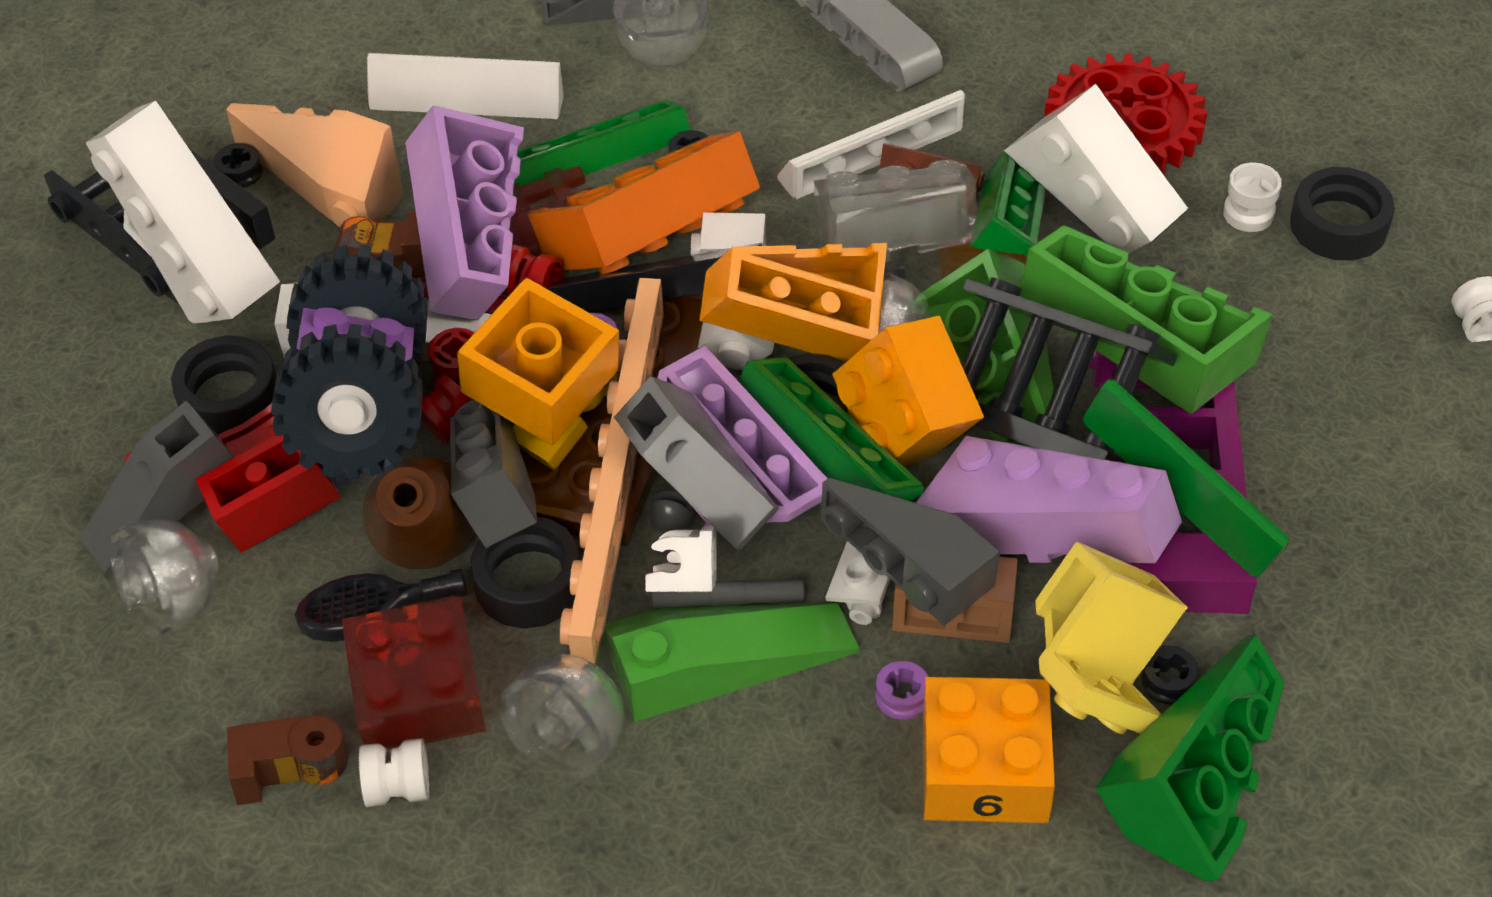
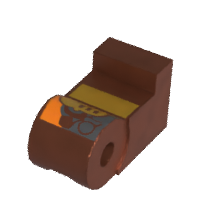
(394, 236)
(283, 753)

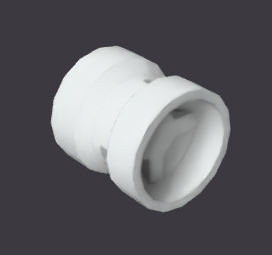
(1252, 197)
(394, 772)

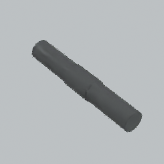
(734, 594)

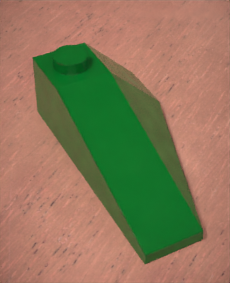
(1186, 770)

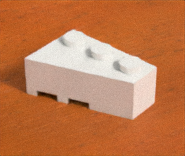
(1099, 171)

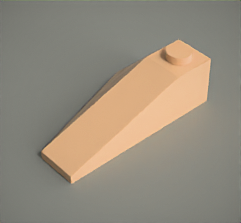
(332, 161)

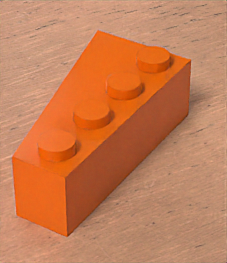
(647, 205)

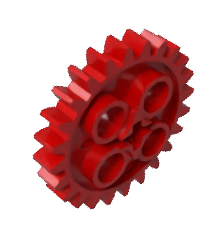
(1153, 104)

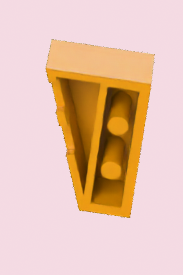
(799, 297)

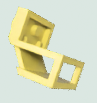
(1101, 634)

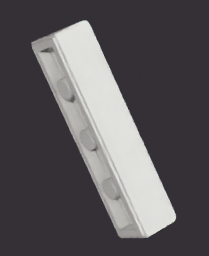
(465, 85)
(864, 148)

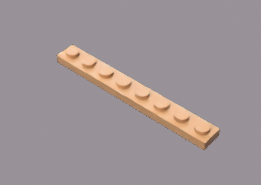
(611, 484)

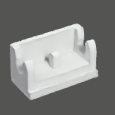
(697, 558)

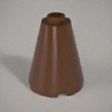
(429, 529)

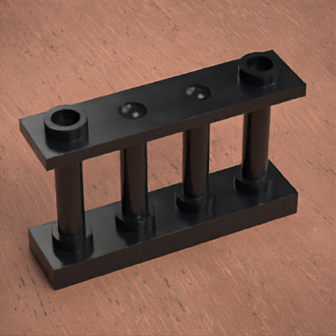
(107, 228)
(1050, 429)

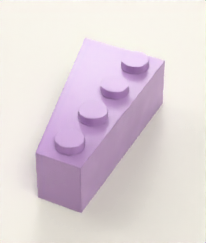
(464, 207)
(1050, 499)

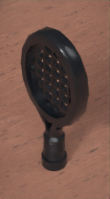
(398, 593)

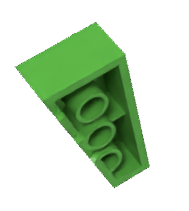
(1099, 285)

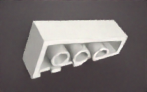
(180, 216)

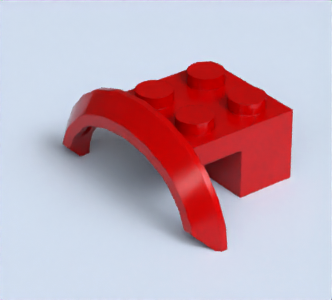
(262, 485)

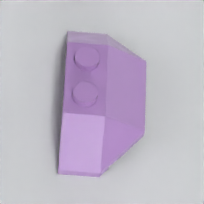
(759, 441)

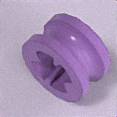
(893, 674)

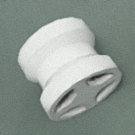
(1474, 305)

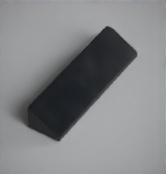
(608, 291)

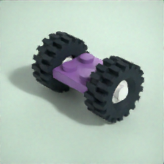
(351, 364)

